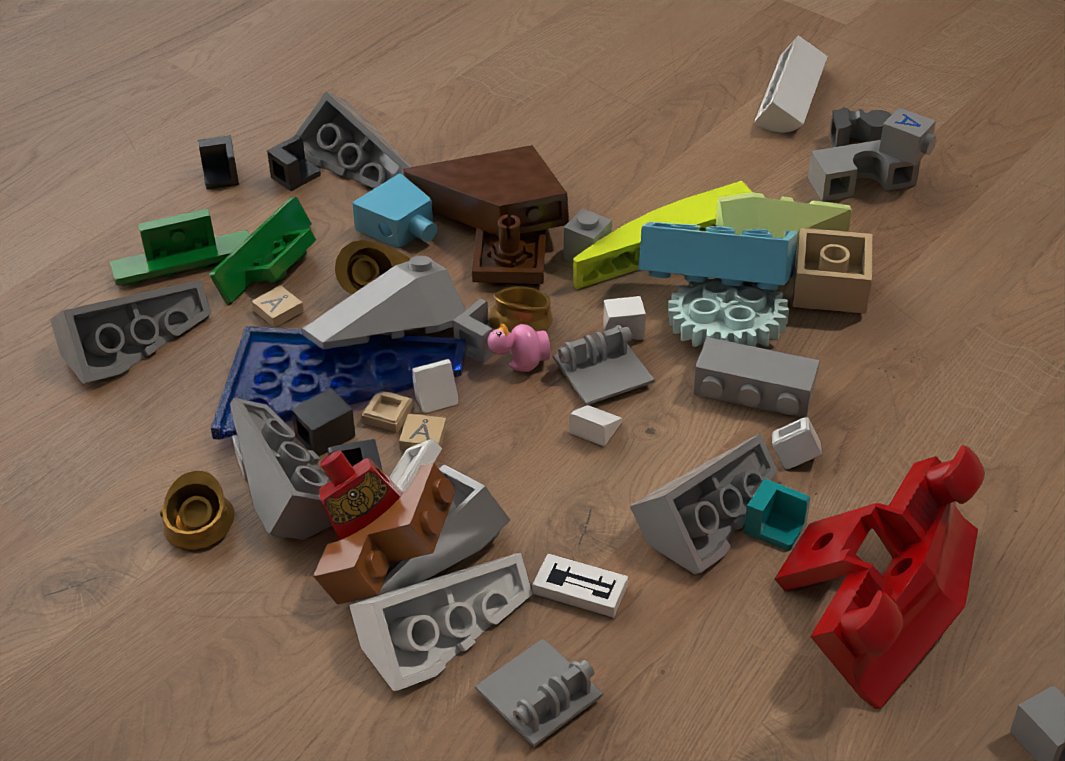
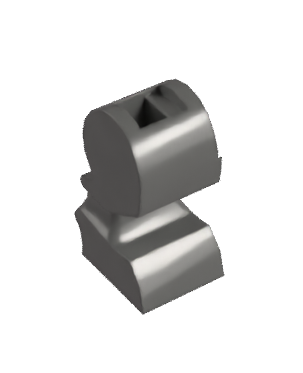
(857, 125)

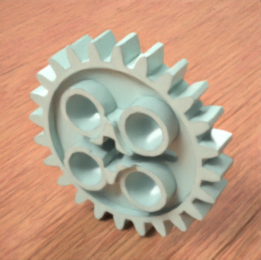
(727, 313)

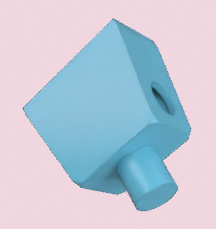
(395, 213)

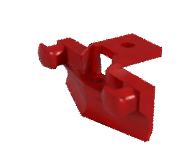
(890, 621)

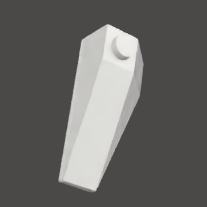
(426, 624)

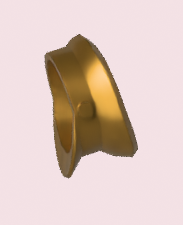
(521, 306)
(196, 511)

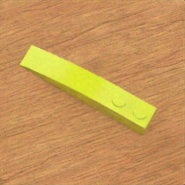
(620, 250)

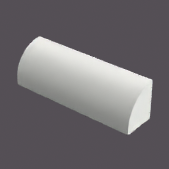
(791, 87)

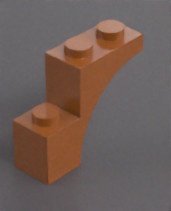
(407, 530)

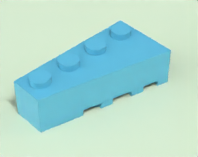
(718, 254)

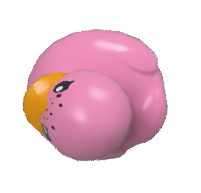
(525, 345)

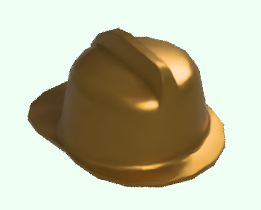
(364, 262)

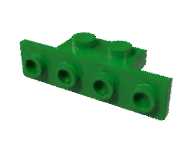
(174, 246)
(266, 251)

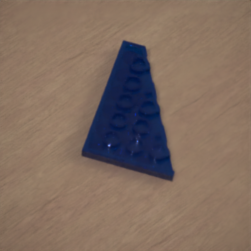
(287, 368)

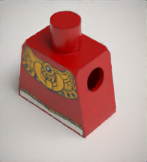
(355, 493)

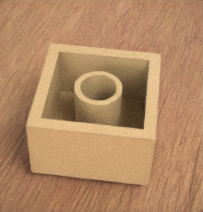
(833, 270)

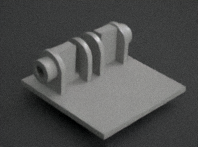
(602, 365)
(540, 691)

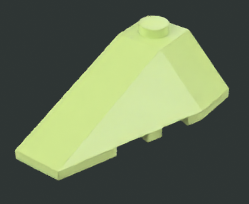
(757, 212)

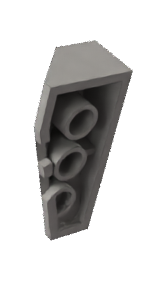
(348, 144)
(398, 300)
(119, 332)
(279, 473)
(703, 508)
(470, 524)

